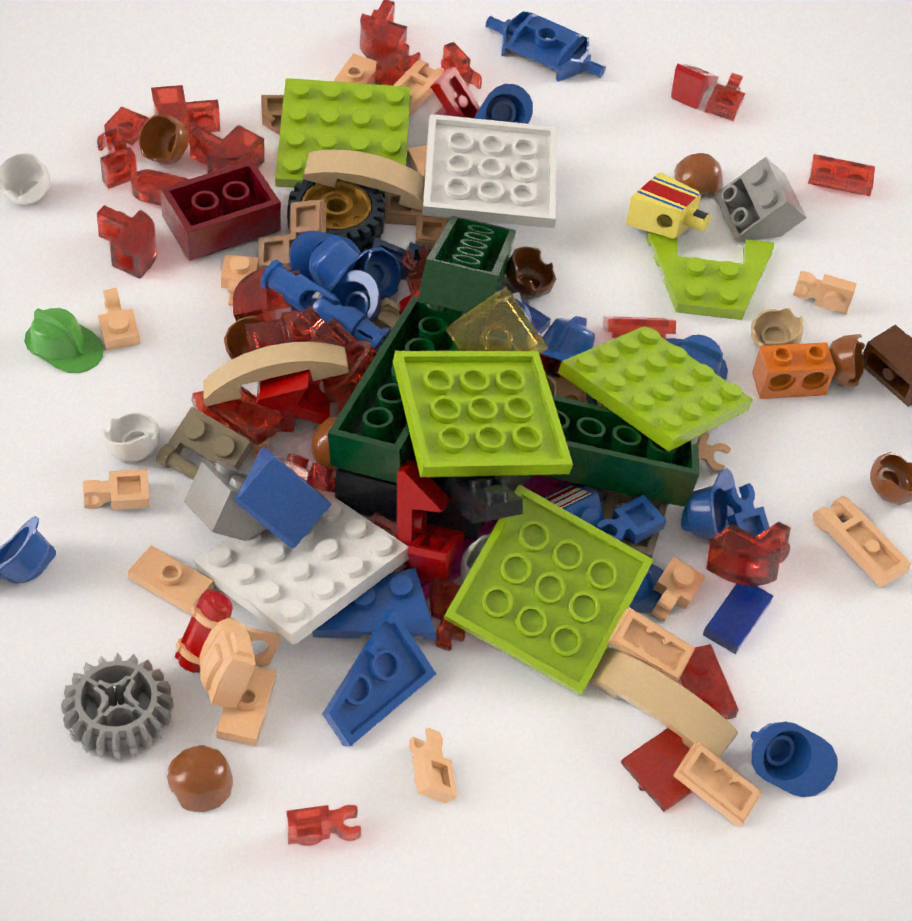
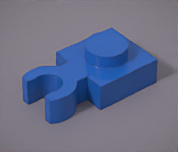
(745, 514)
(634, 520)

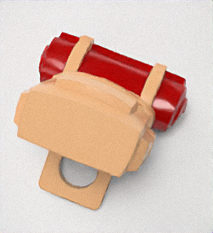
(222, 649)

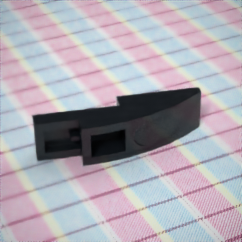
(481, 497)

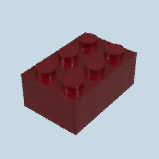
(220, 209)

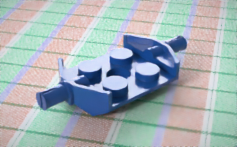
(564, 52)

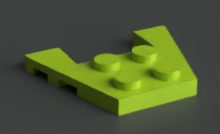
(710, 285)

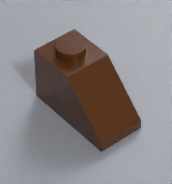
(890, 362)

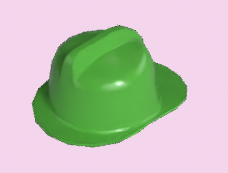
(63, 341)

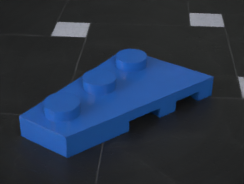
(395, 591)
(379, 680)

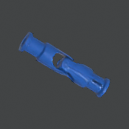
(299, 292)

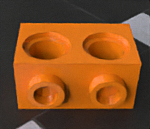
(793, 370)

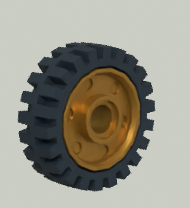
(350, 209)

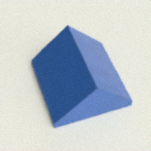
(280, 499)

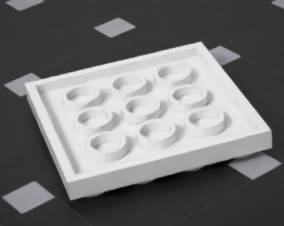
(491, 171)
(313, 581)

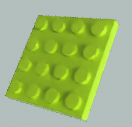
(340, 118)
(656, 387)
(481, 413)
(549, 591)

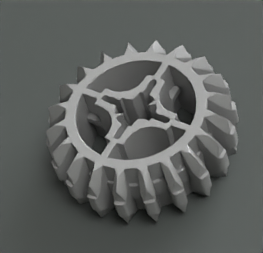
(117, 726)

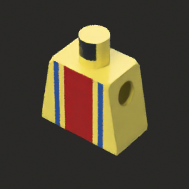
(666, 208)

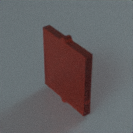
(654, 768)

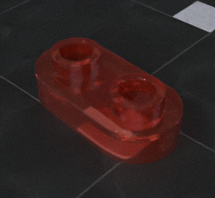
(147, 184)
(342, 386)
(317, 475)

